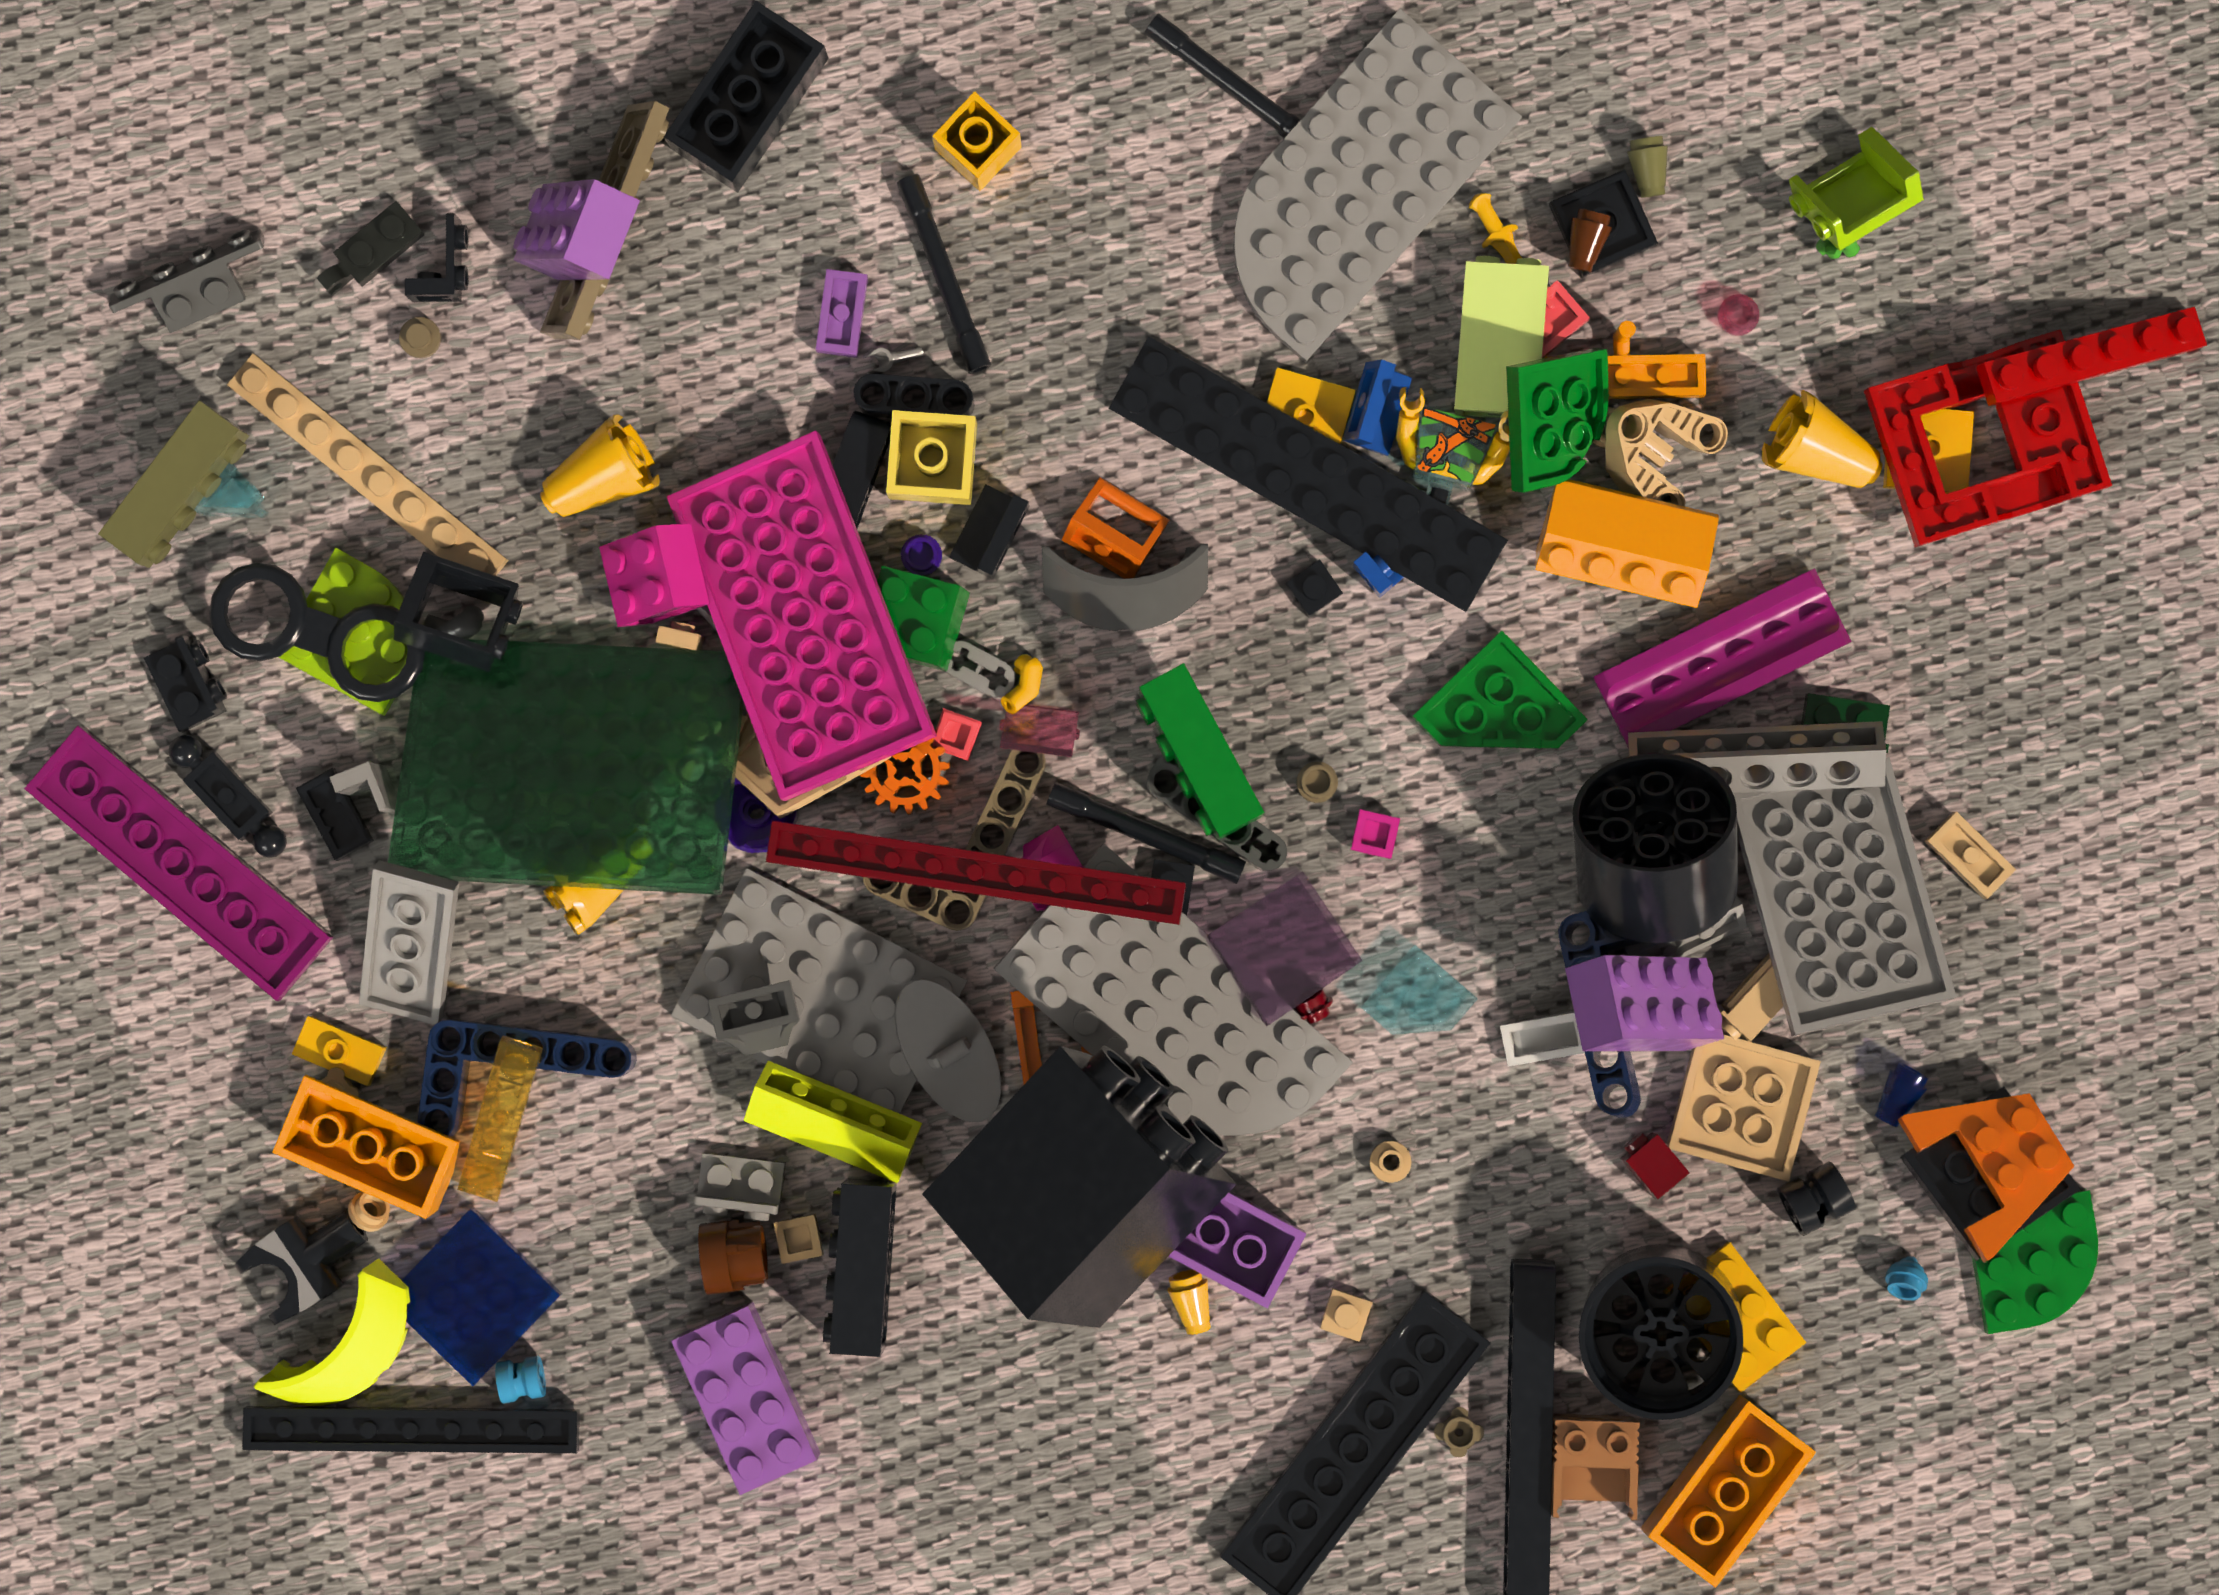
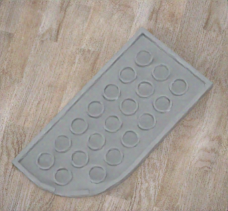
(1361, 181)
(1176, 1004)

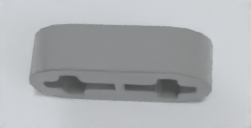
(985, 661)

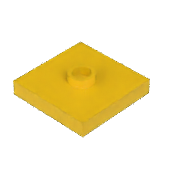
(1312, 402)
(1951, 445)

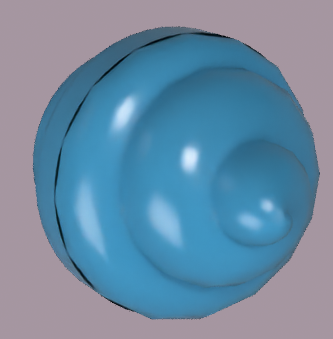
(1906, 1279)

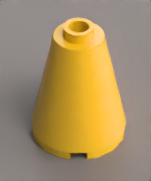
(1819, 444)
(600, 471)

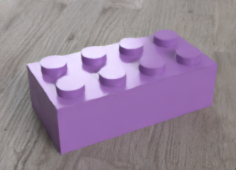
(575, 230)
(1644, 1003)
(1242, 1248)
(746, 1398)

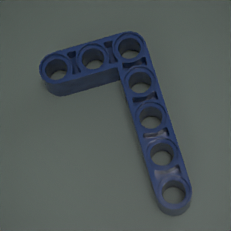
(472, 1049)
(1622, 1072)

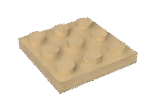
(1744, 1106)

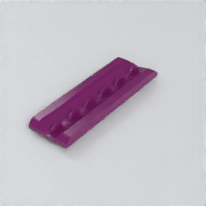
(1723, 658)

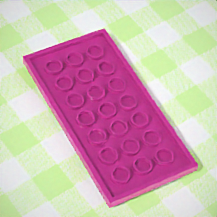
(802, 617)

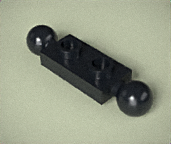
(227, 796)

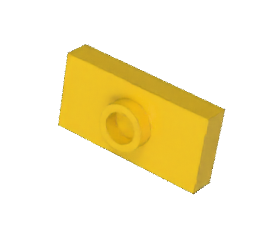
(335, 1047)

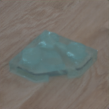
(1418, 997)

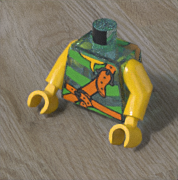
(1449, 447)

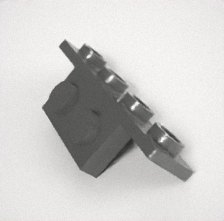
(193, 287)

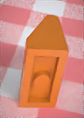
(1107, 544)

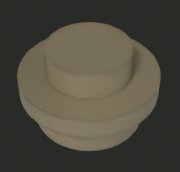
(420, 337)
(1317, 782)

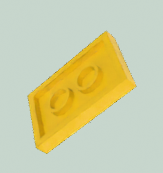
(1766, 1329)

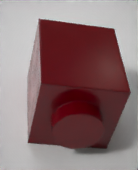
(1653, 1164)

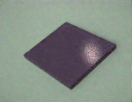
(1284, 948)

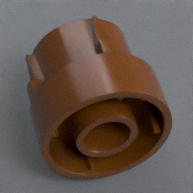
(732, 1255)

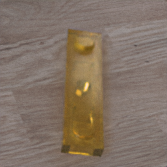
(500, 1118)

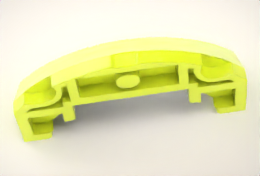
(362, 1354)

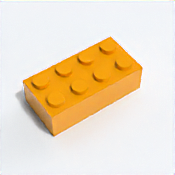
(1727, 1490)

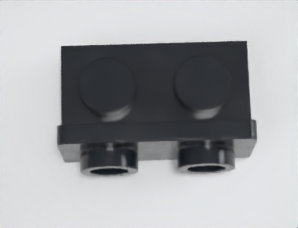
(186, 683)

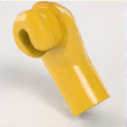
(1030, 674)

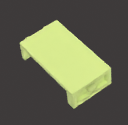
(1498, 329)

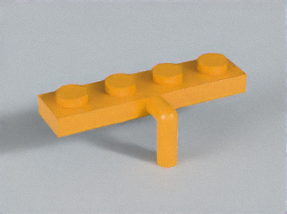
(1652, 374)

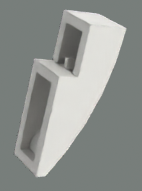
(1541, 1039)

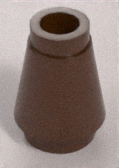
(1587, 239)

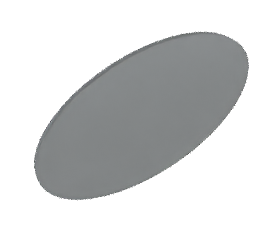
(947, 1050)

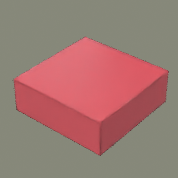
(956, 734)

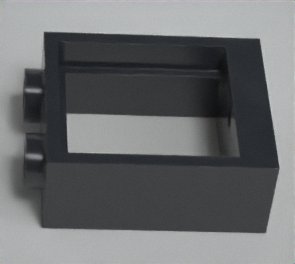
(466, 581)

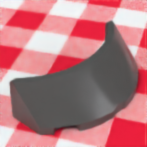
(1125, 603)

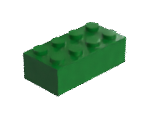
(1199, 751)

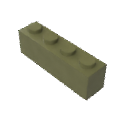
(174, 485)

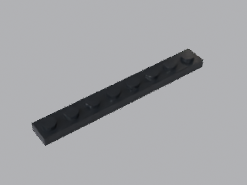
(410, 1429)

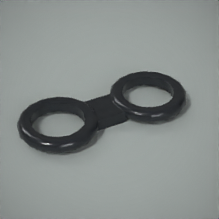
(310, 631)

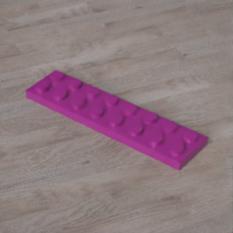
(178, 863)

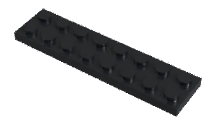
(1355, 1448)

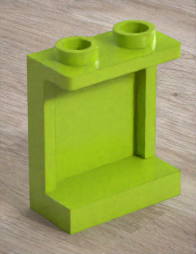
(1858, 192)

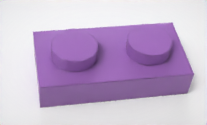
(841, 313)

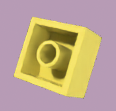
(931, 457)

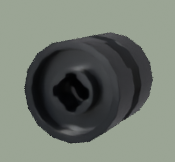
(1816, 1198)

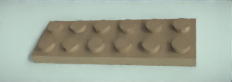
(624, 170)

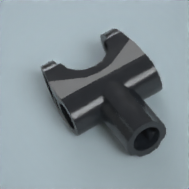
(305, 1260)

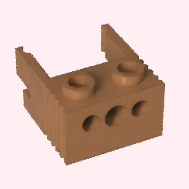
(1595, 1460)

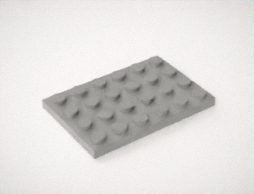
(1842, 903)
(840, 982)

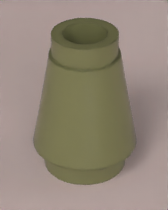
(1649, 165)

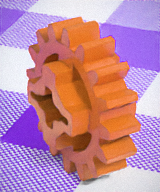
(893, 785)

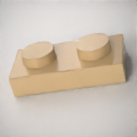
(1970, 855)

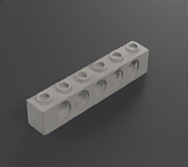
(1780, 755)

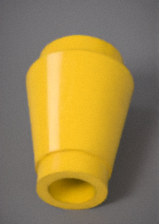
(1191, 1300)

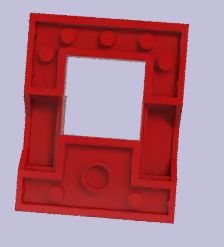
(2045, 432)

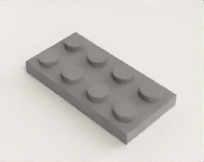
(408, 942)

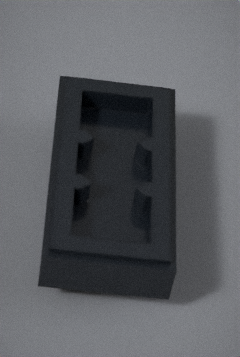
(334, 816)

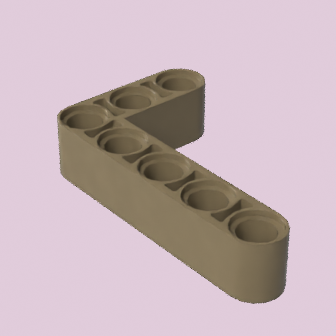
(992, 815)

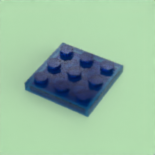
(475, 1296)

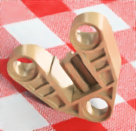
(1671, 421)

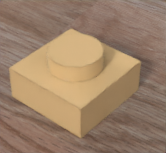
(679, 636)
(798, 1238)
(1345, 1314)

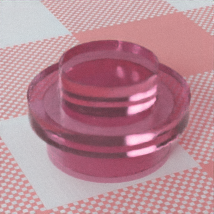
(1738, 315)

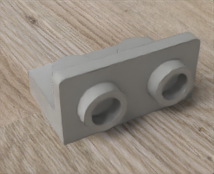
(740, 1185)

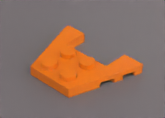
(2010, 1150)

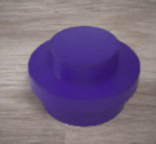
(921, 555)

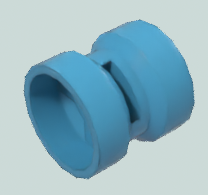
(520, 1379)

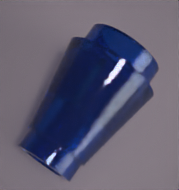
(1901, 1093)

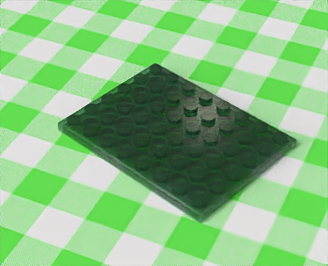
(571, 768)

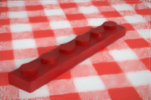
(2091, 356)

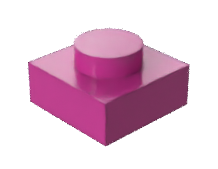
(1375, 834)

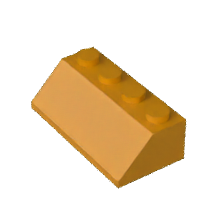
(1627, 542)
(368, 1147)

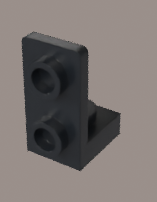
(431, 285)

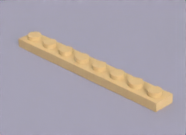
(362, 467)

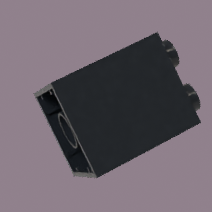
(1081, 1186)

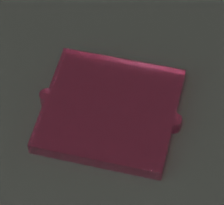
(1040, 730)

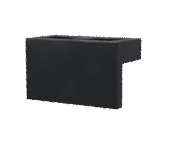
(989, 531)

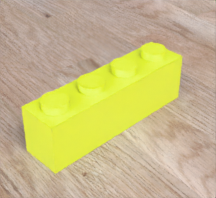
(832, 1121)

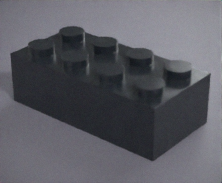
(746, 96)
(862, 1267)

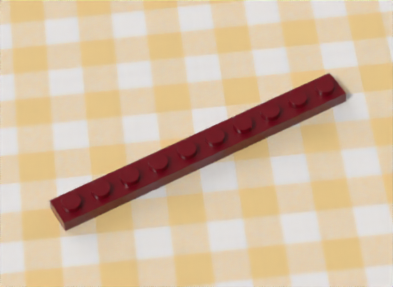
(976, 872)

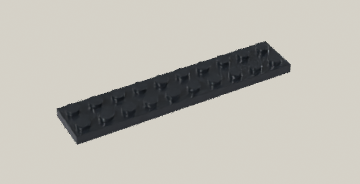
(1308, 473)

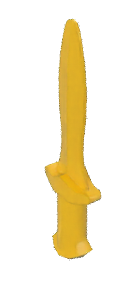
(1499, 236)

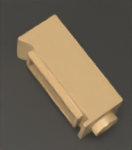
(1752, 1003)

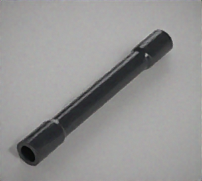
(1180, 44)
(920, 212)
(1085, 807)

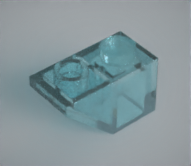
(233, 499)

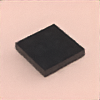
(1614, 198)

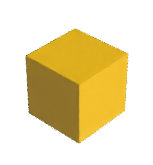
(977, 141)

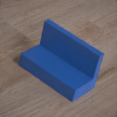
(1376, 407)

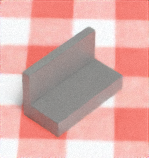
(364, 778)

